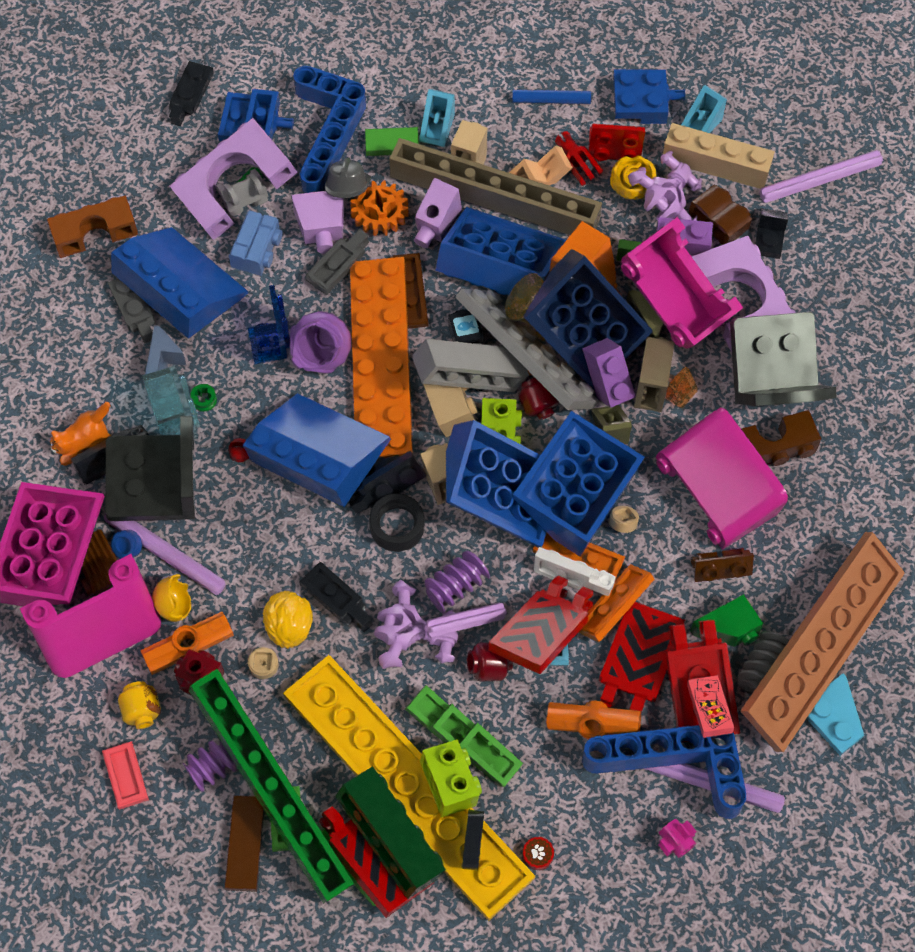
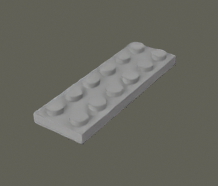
(528, 350)

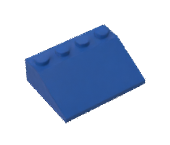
(495, 251)
(175, 279)
(316, 448)
(483, 476)
(577, 482)

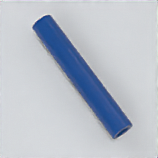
(551, 96)

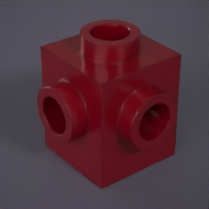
(194, 667)

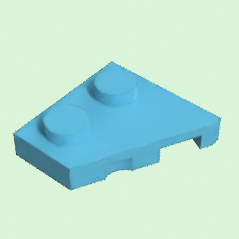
(837, 716)

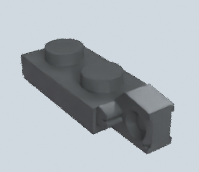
(337, 262)
(133, 309)

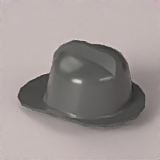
(346, 179)

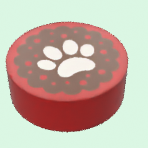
(538, 853)

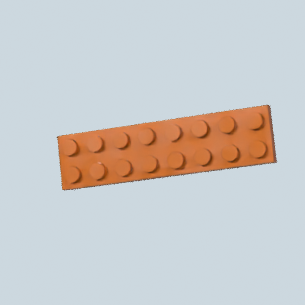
(382, 351)

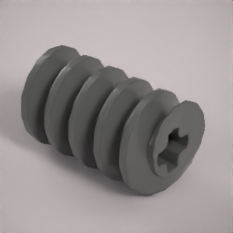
(761, 660)

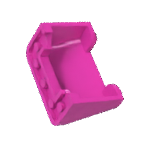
(677, 286)
(724, 477)
(96, 625)

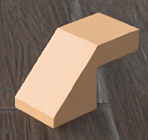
(547, 169)

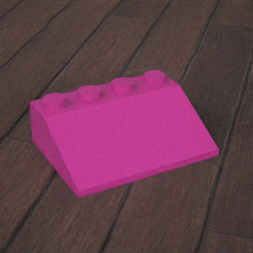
(46, 543)

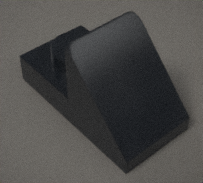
(771, 232)

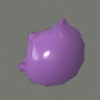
(319, 342)

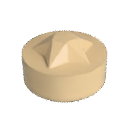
(623, 519)
(263, 663)

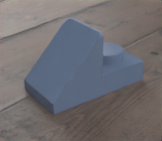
(163, 352)

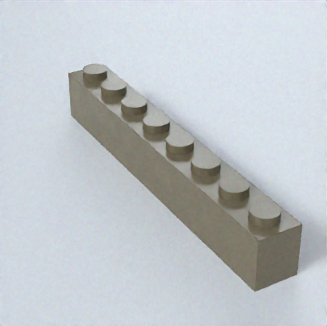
(494, 188)

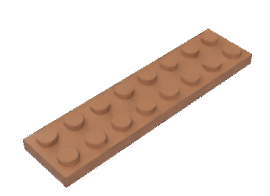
(822, 642)

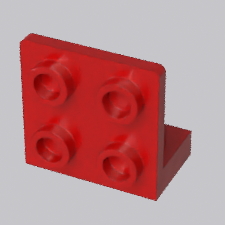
(615, 141)

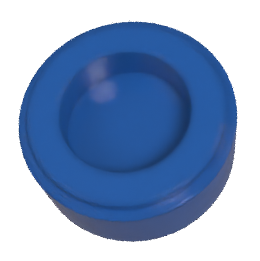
(126, 543)

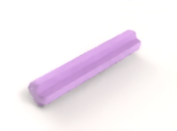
(465, 619)

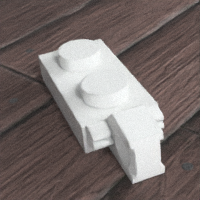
(579, 574)

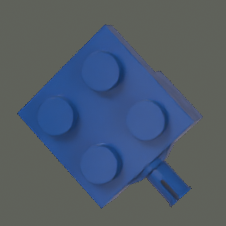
(643, 95)
(260, 105)

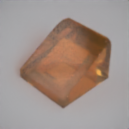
(681, 388)

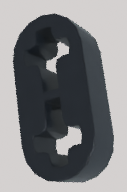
(473, 840)

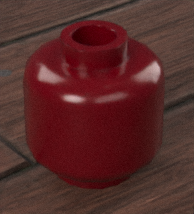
(537, 399)
(487, 665)

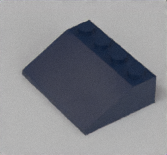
(583, 308)

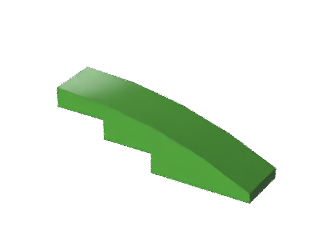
(451, 724)

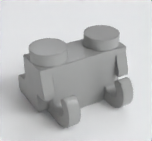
(243, 193)

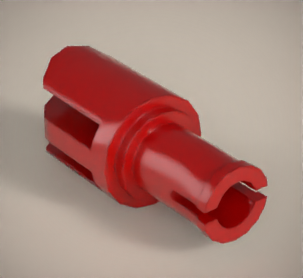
(577, 156)

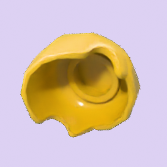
(172, 599)

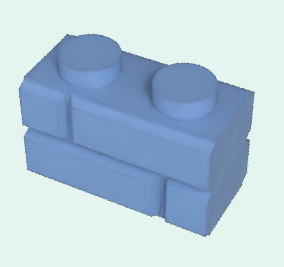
(255, 243)

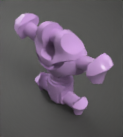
(667, 193)
(405, 627)

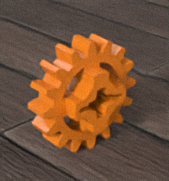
(393, 207)

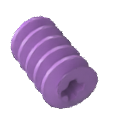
(454, 579)
(209, 764)

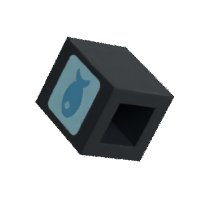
(465, 327)

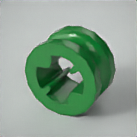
(208, 404)

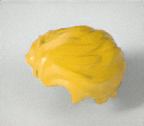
(620, 172)
(287, 619)

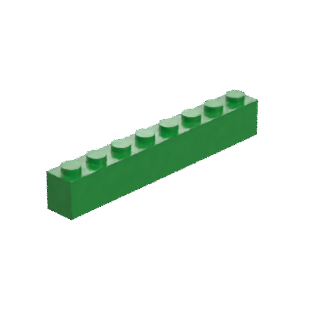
(270, 786)

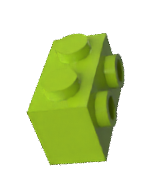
(502, 416)
(450, 777)

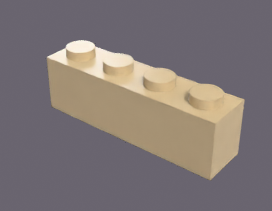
(719, 155)

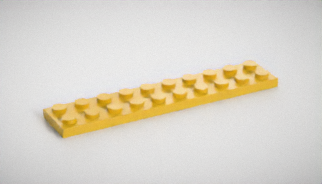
(368, 738)

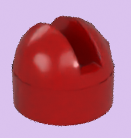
(238, 453)

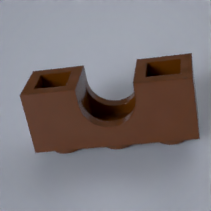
(798, 439)

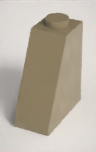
(654, 374)

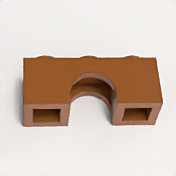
(71, 227)

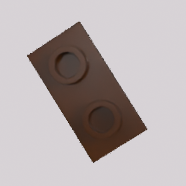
(731, 564)

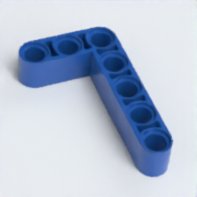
(347, 106)
(674, 754)

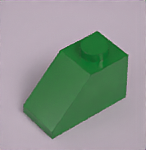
(734, 622)

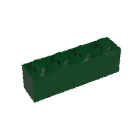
(390, 832)

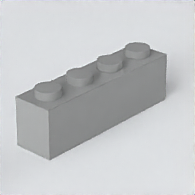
(468, 366)

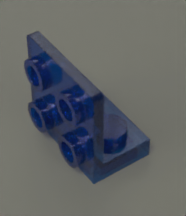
(271, 340)

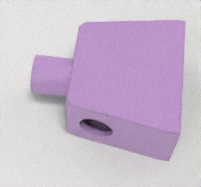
(437, 212)
(319, 218)

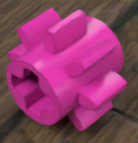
(677, 838)

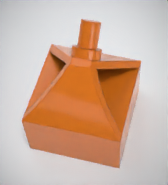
(594, 247)

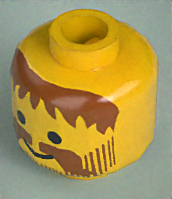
(139, 704)

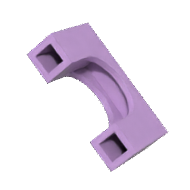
(245, 146)
(743, 263)

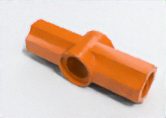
(204, 633)
(581, 719)

